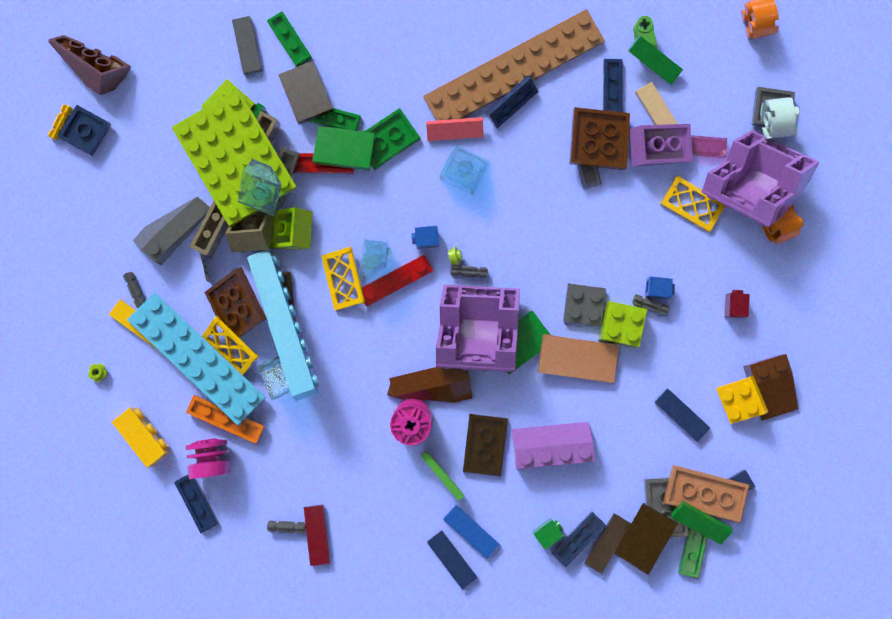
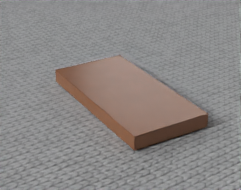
(578, 358)
(707, 493)

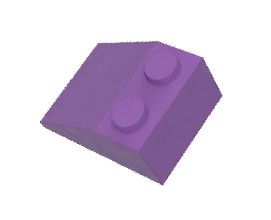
(660, 144)

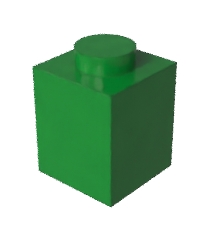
(548, 533)

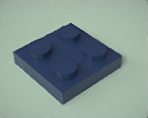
(84, 130)

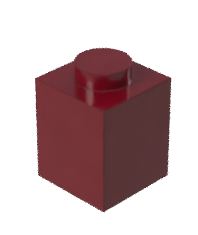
(737, 304)

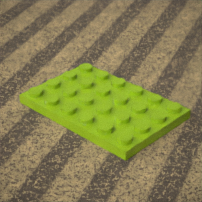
(221, 145)

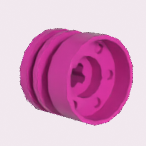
(417, 412)
(207, 459)

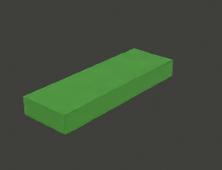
(448, 482)

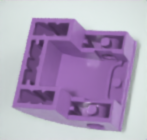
(760, 178)
(478, 328)

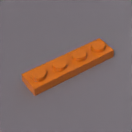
(214, 415)

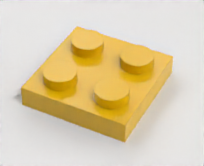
(742, 400)

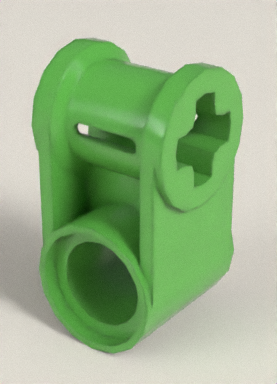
(648, 34)

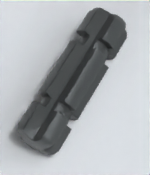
(469, 271)
(134, 289)
(650, 305)
(286, 527)

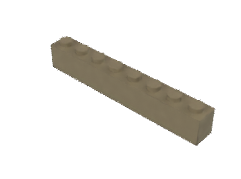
(214, 224)

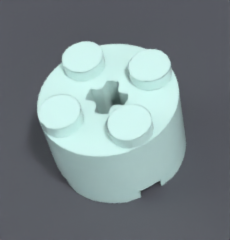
(779, 118)

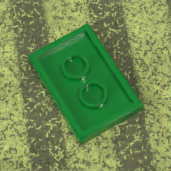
(392, 137)
(343, 148)
(529, 338)

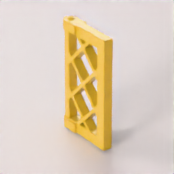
(678, 210)
(329, 276)
(228, 333)

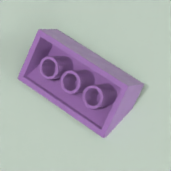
(552, 445)

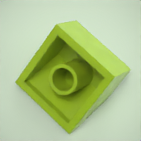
(292, 229)

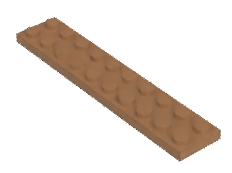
(501, 74)

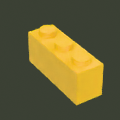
(141, 436)

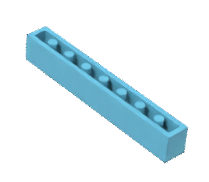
(283, 326)

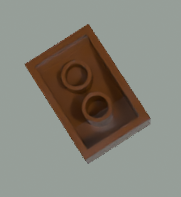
(775, 384)

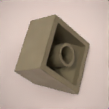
(251, 233)

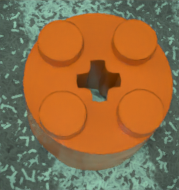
(760, 18)
(785, 228)

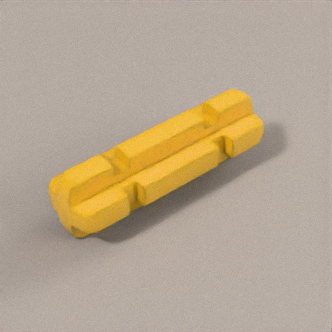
(60, 121)

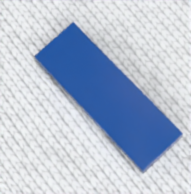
(471, 531)

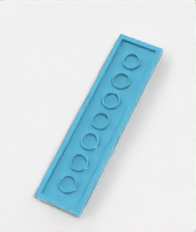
(196, 359)

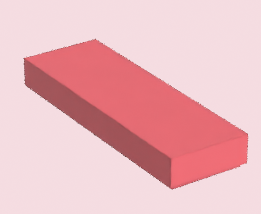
(454, 129)

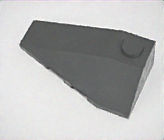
(167, 233)

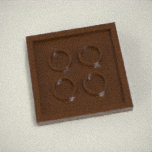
(599, 138)
(236, 303)

